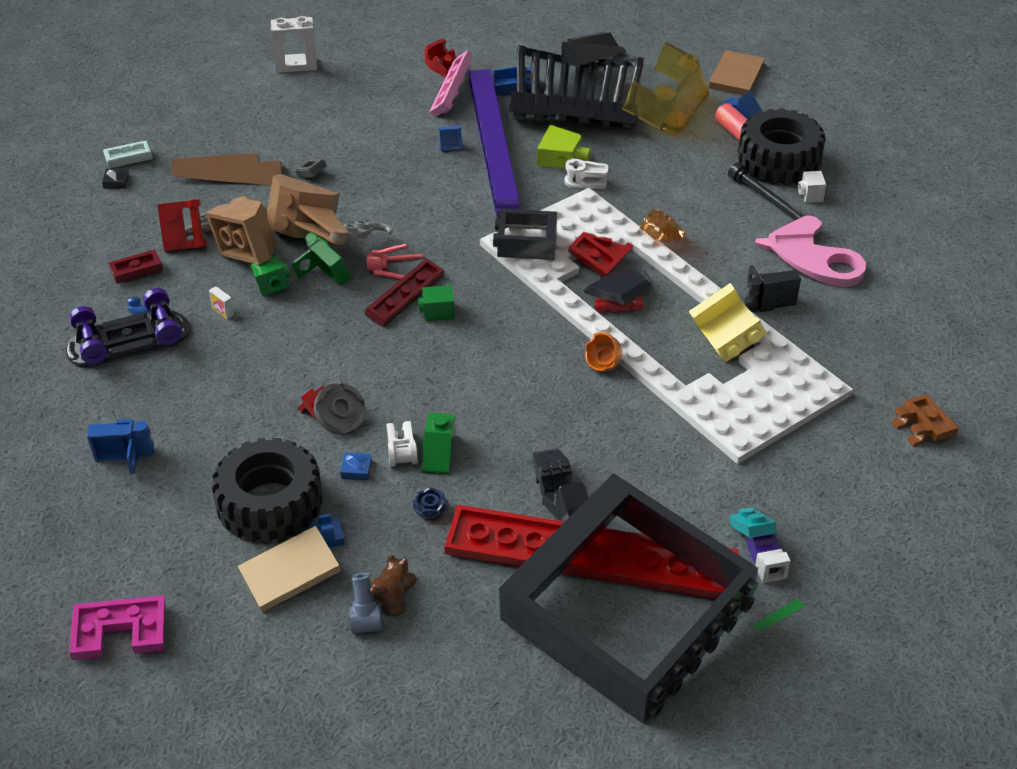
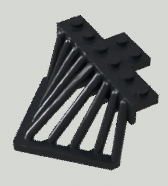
(573, 107)

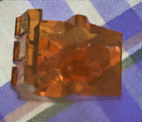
(661, 225)

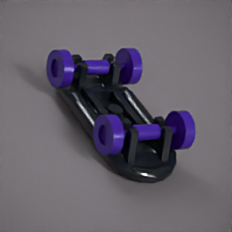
(127, 334)

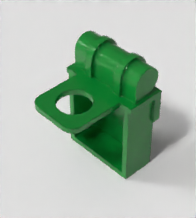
(323, 256)

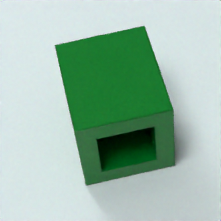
(437, 303)

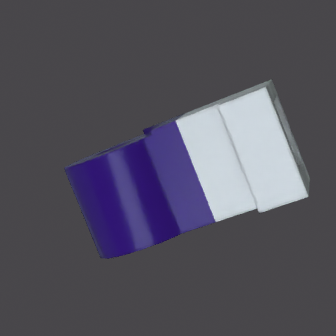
(768, 554)

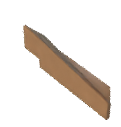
(228, 168)

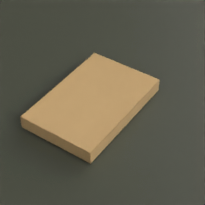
(289, 568)

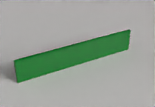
(778, 615)

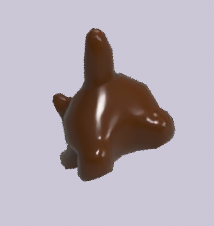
(391, 584)

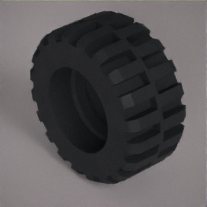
(781, 145)
(274, 514)

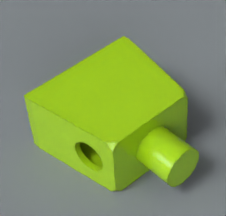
(559, 147)

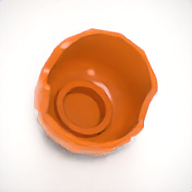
(603, 352)

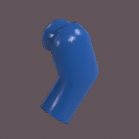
(135, 306)

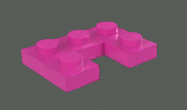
(142, 615)

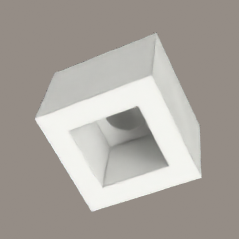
(812, 187)

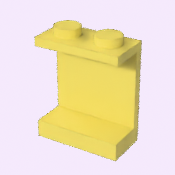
(727, 323)

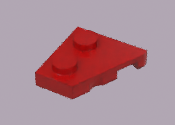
(599, 252)

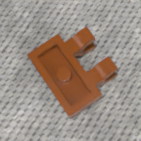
(929, 418)

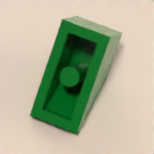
(438, 443)

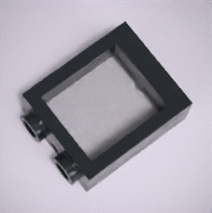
(526, 234)

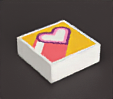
(221, 302)

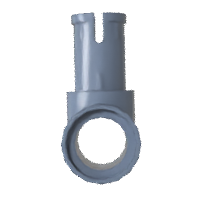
(365, 613)

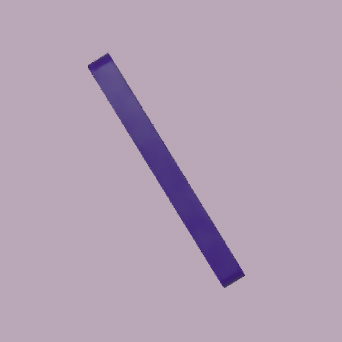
(493, 141)

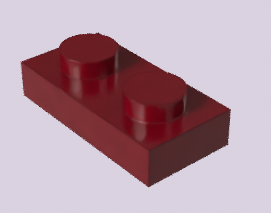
(135, 266)

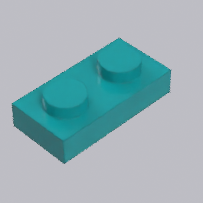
(752, 523)

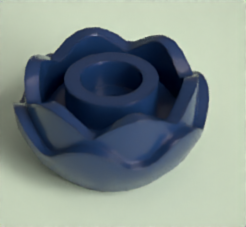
(430, 503)

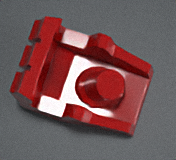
(438, 57)

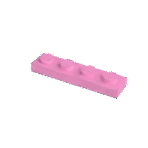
(450, 86)

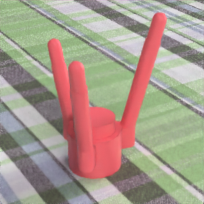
(378, 261)

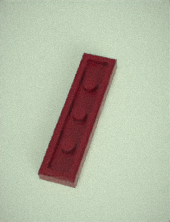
(404, 292)

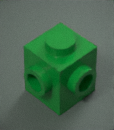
(271, 276)

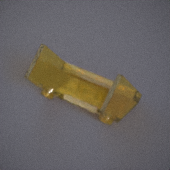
(664, 107)

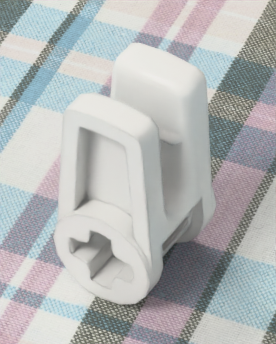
(587, 174)
(402, 449)

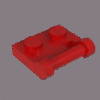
(173, 225)

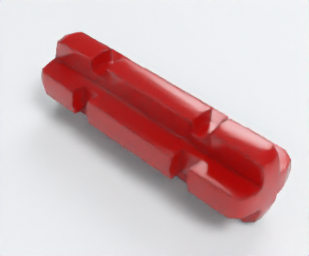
(602, 305)

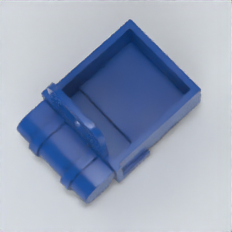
(506, 80)
(121, 441)

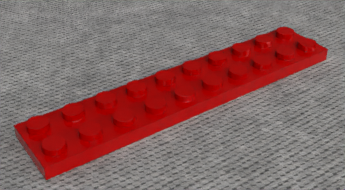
(610, 557)

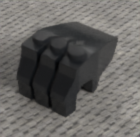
(551, 469)

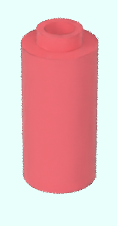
(730, 119)

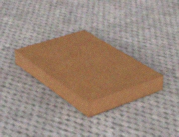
(736, 72)

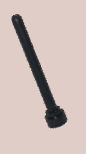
(739, 173)

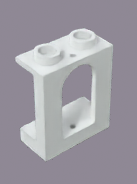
(293, 62)

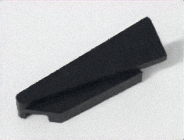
(589, 48)

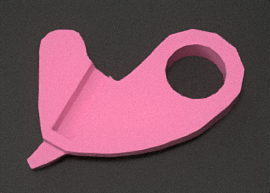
(796, 247)

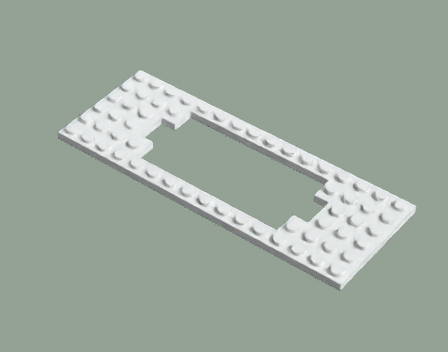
(740, 416)

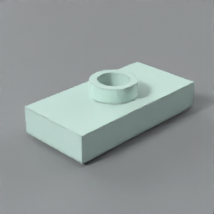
(127, 154)

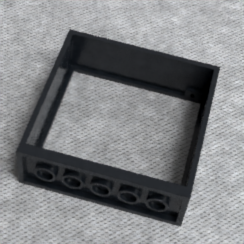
(586, 660)

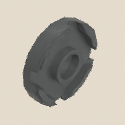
(339, 408)

